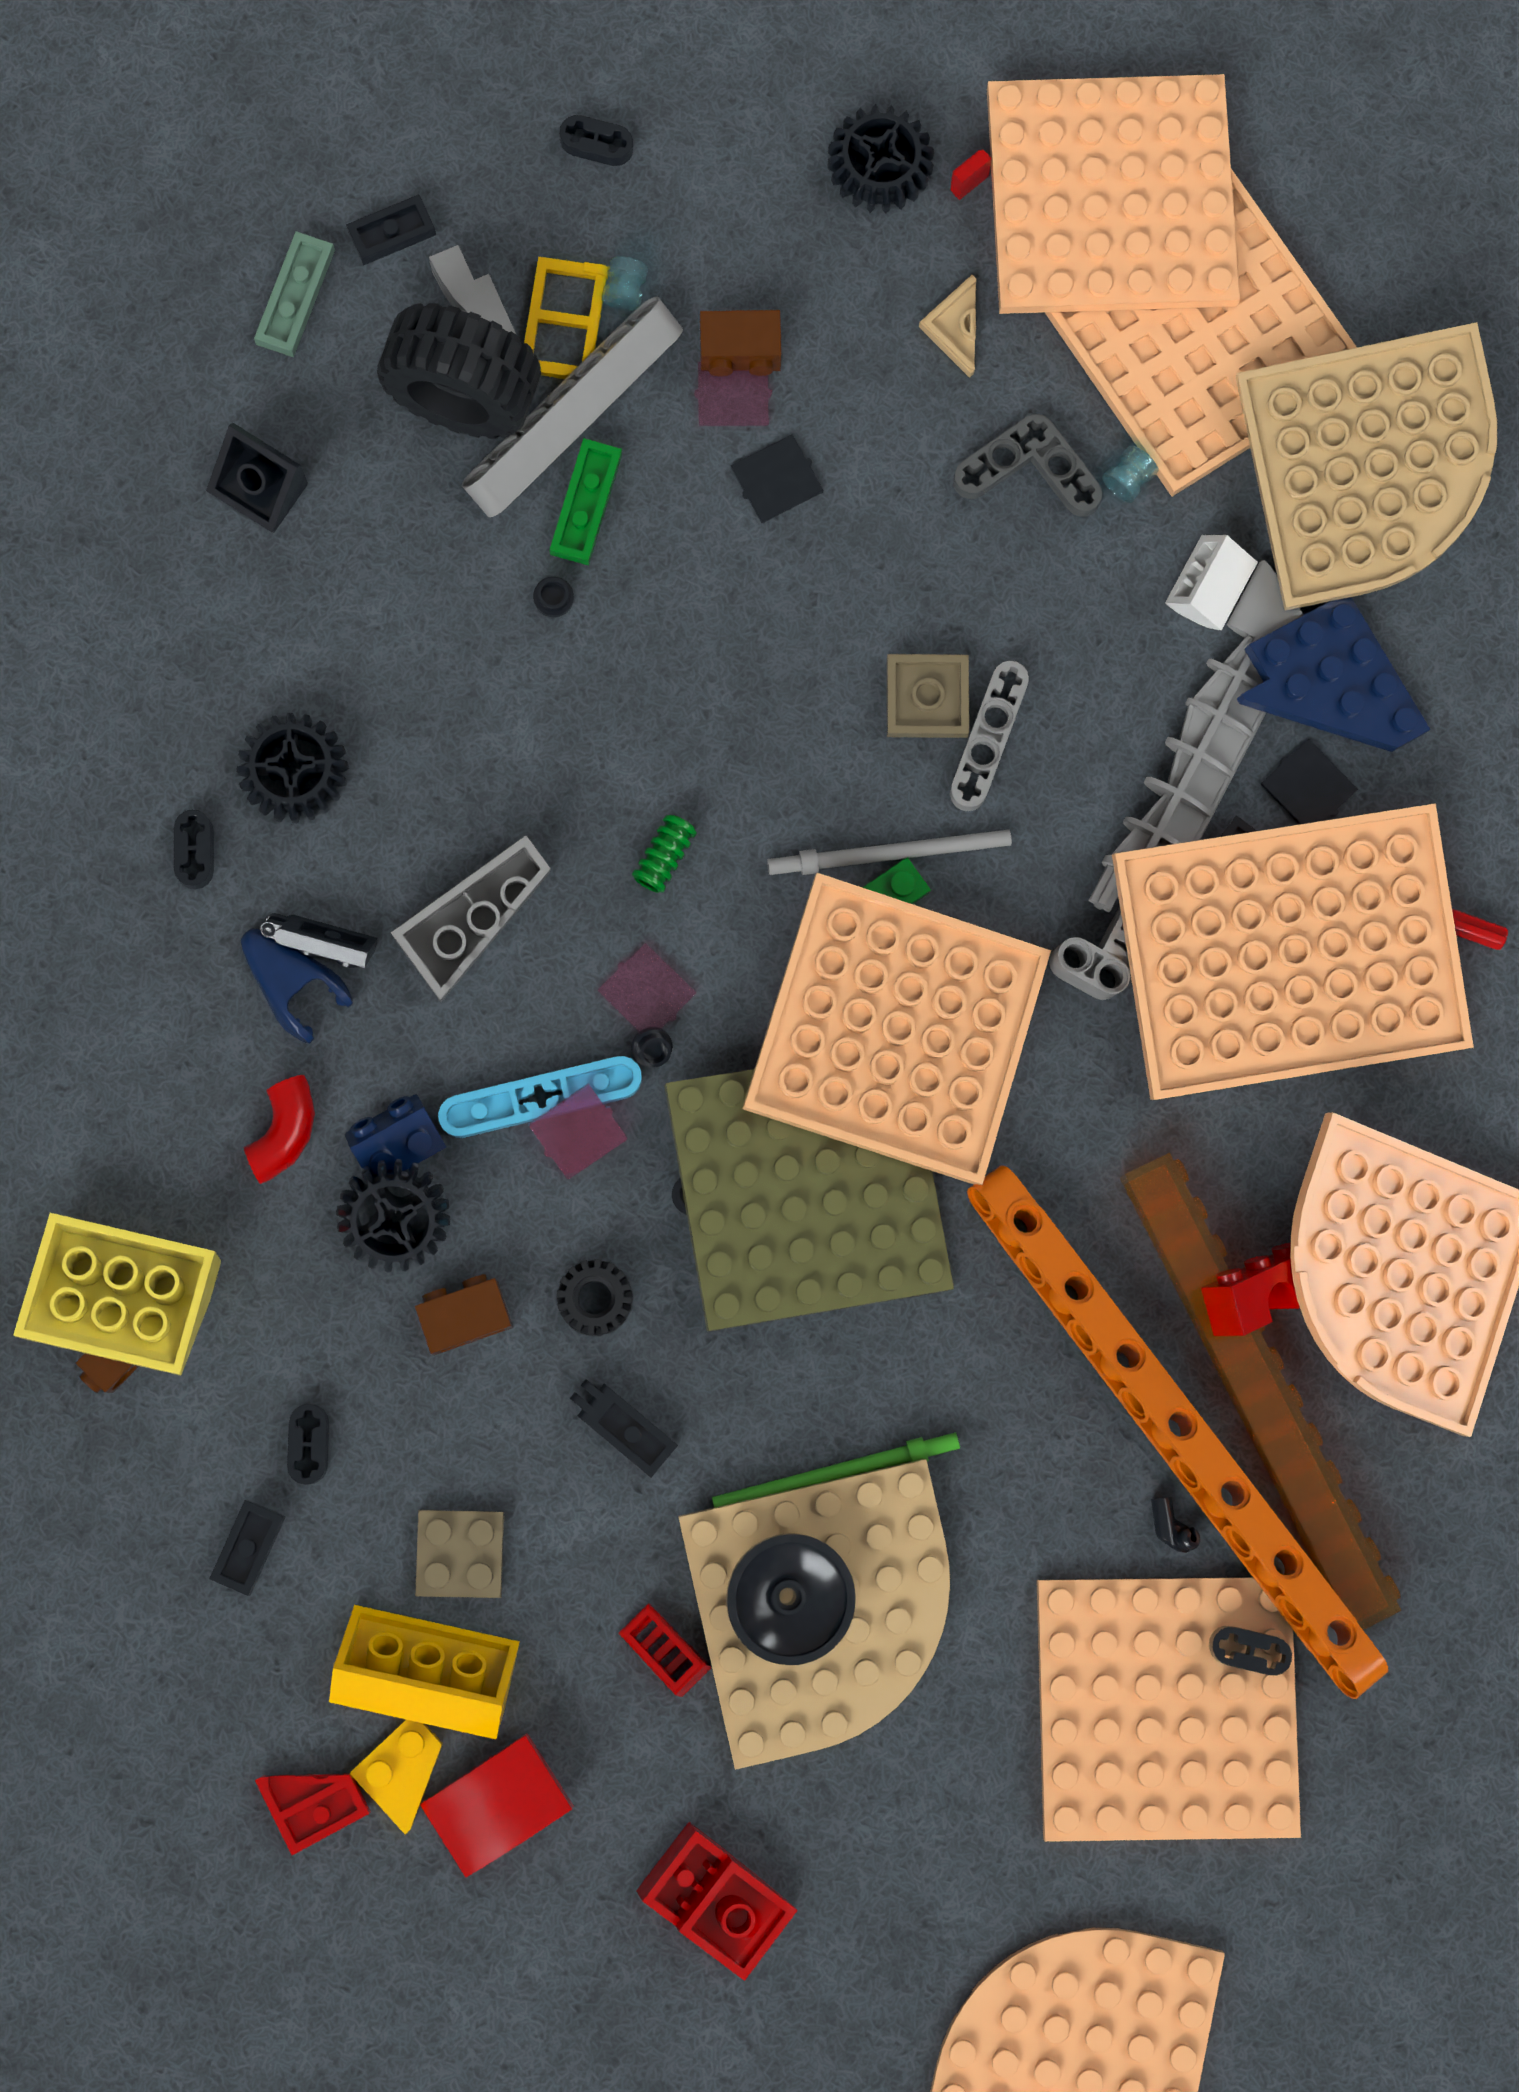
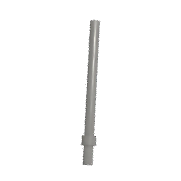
(810, 861)

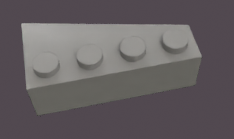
(465, 920)

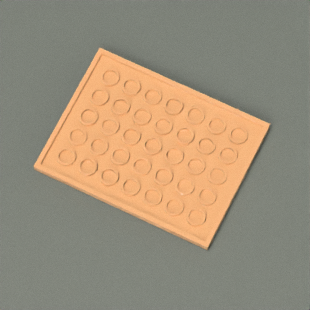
(1292, 951)

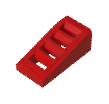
(691, 1676)

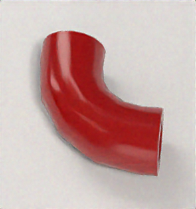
(288, 1132)

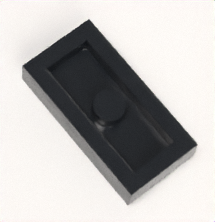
(391, 229)
(247, 1547)

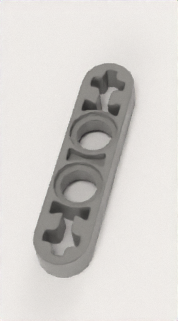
(990, 736)

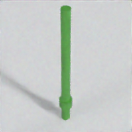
(914, 1450)

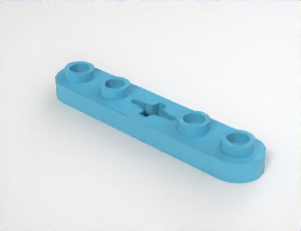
(500, 1107)

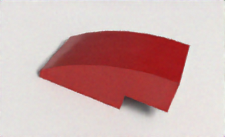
(497, 1805)
(716, 1901)

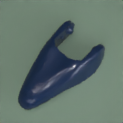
(283, 973)

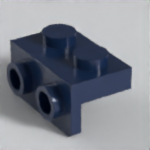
(397, 1133)

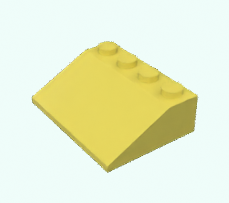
(117, 1294)

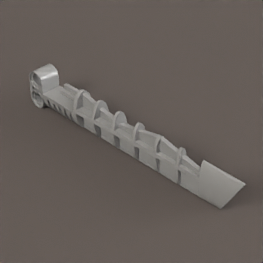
(1205, 760)

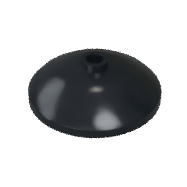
(813, 1618)

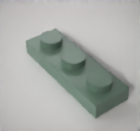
(294, 294)

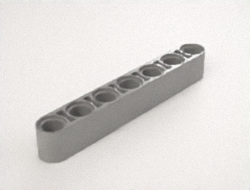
(572, 406)

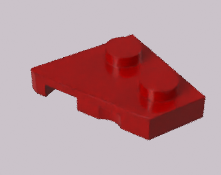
(311, 1805)

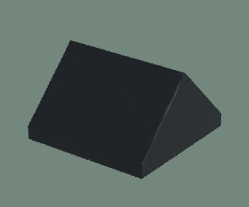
(256, 478)

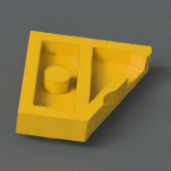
(400, 1771)

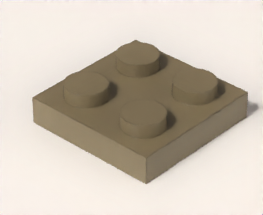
(927, 695)
(459, 1554)

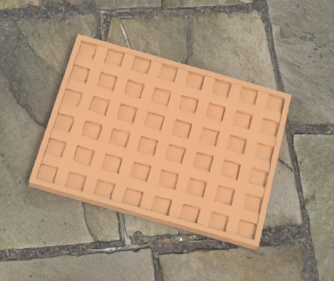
(1177, 368)

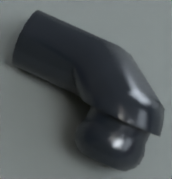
(1170, 1529)

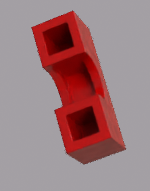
(1242, 1297)

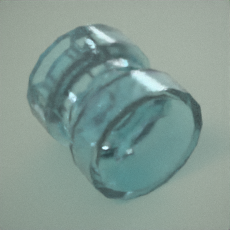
(625, 282)
(1132, 471)

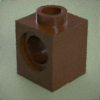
(104, 1372)

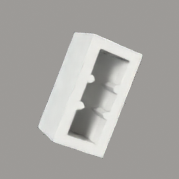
(1211, 581)

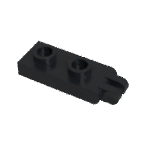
(322, 939)
(624, 1428)

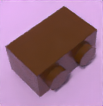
(740, 341)
(463, 1315)

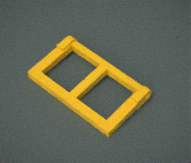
(536, 315)

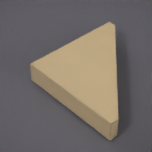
(954, 326)

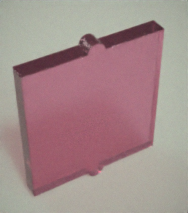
(732, 399)
(646, 990)
(578, 1131)

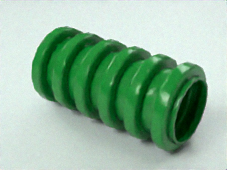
(664, 853)

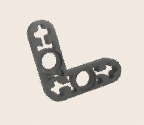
(1039, 454)

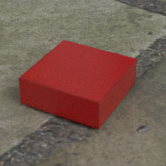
(970, 174)

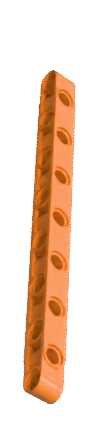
(1196, 1455)

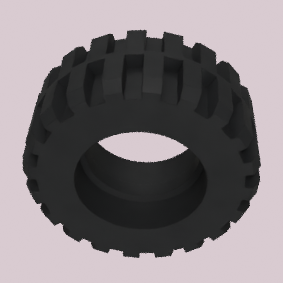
(459, 370)

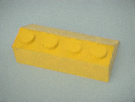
(423, 1672)

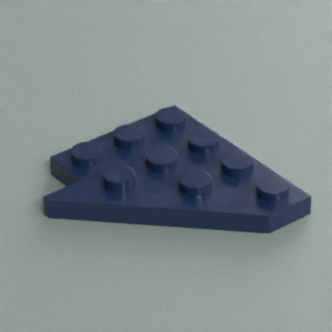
(1333, 678)

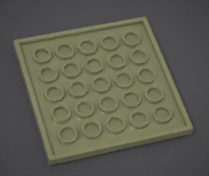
(796, 1217)

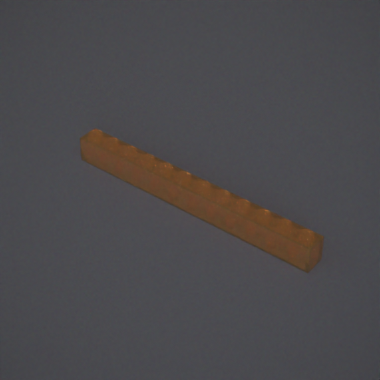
(1263, 1398)

